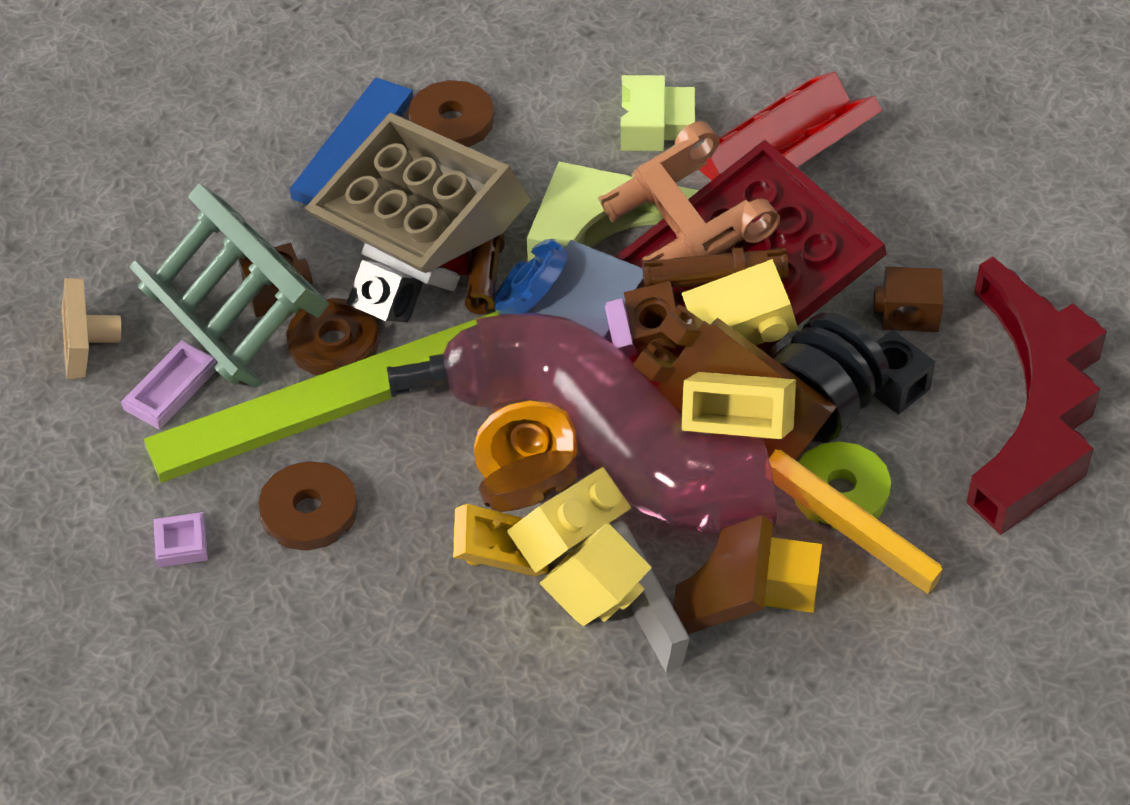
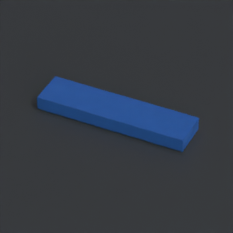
(366, 114)

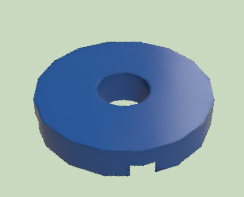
(531, 280)

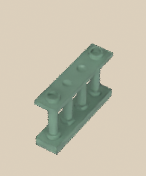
(266, 268)

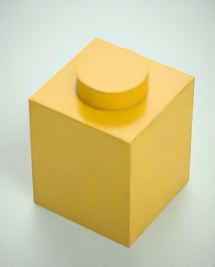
(792, 574)

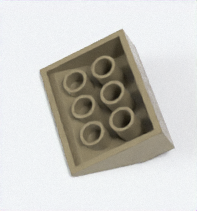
(419, 195)

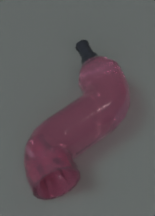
(617, 416)

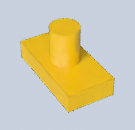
(484, 540)

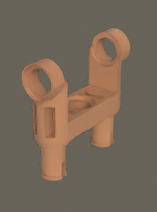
(656, 184)

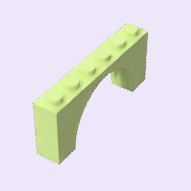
(574, 212)

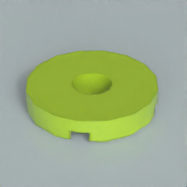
(854, 464)

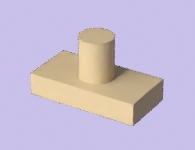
(83, 329)

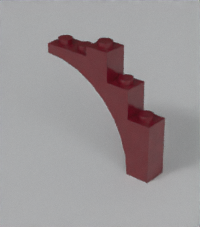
(1045, 449)

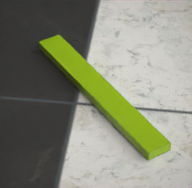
(287, 409)

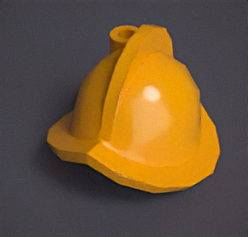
(520, 432)

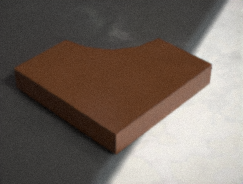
(731, 579)

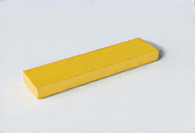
(854, 522)

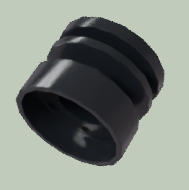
(838, 363)

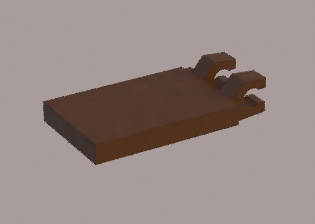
(725, 351)

